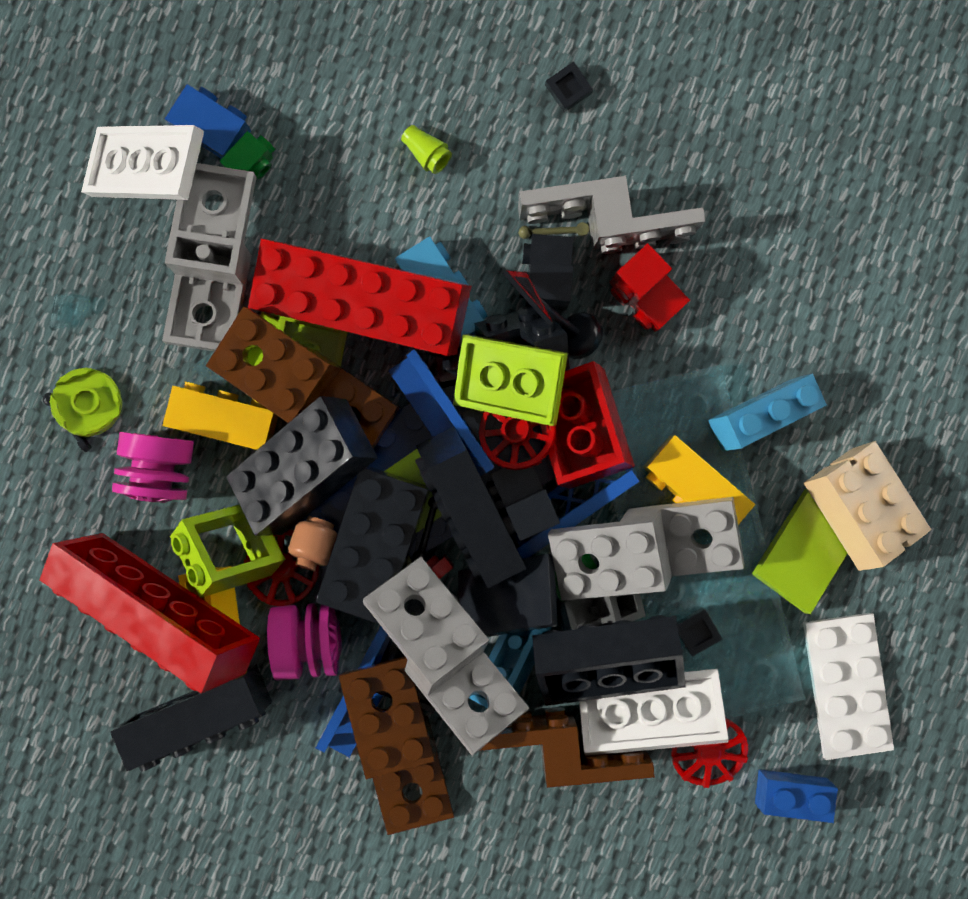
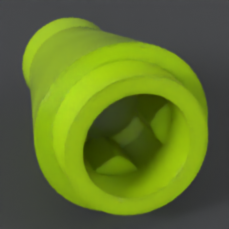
(428, 150)

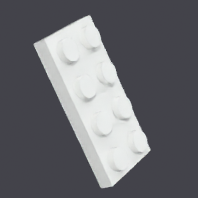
(143, 162)
(848, 686)
(656, 718)

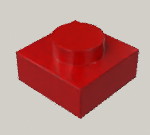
(440, 566)

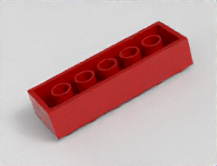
(359, 297)
(150, 611)

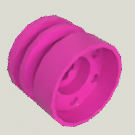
(152, 467)
(300, 641)

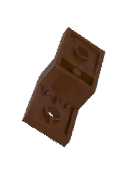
(293, 375)
(396, 745)
(561, 754)

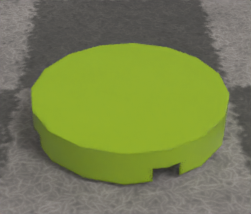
(86, 402)

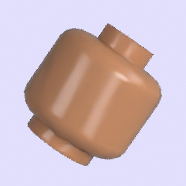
(312, 543)

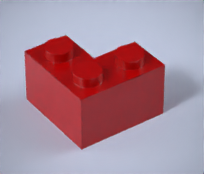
(648, 289)

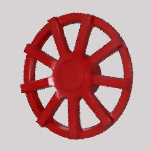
(516, 433)
(284, 574)
(713, 755)

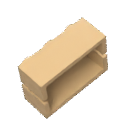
(867, 506)

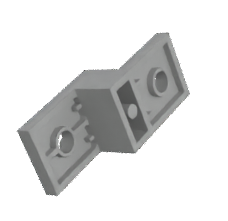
(608, 214)
(209, 257)
(646, 549)
(445, 655)

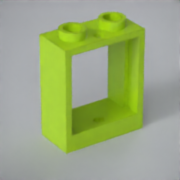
(200, 571)

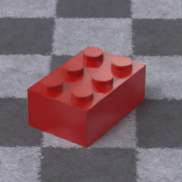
(588, 430)

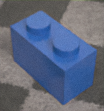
(220, 125)
(796, 796)

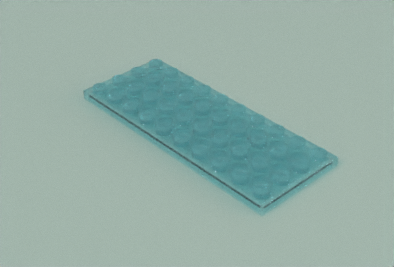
(756, 650)

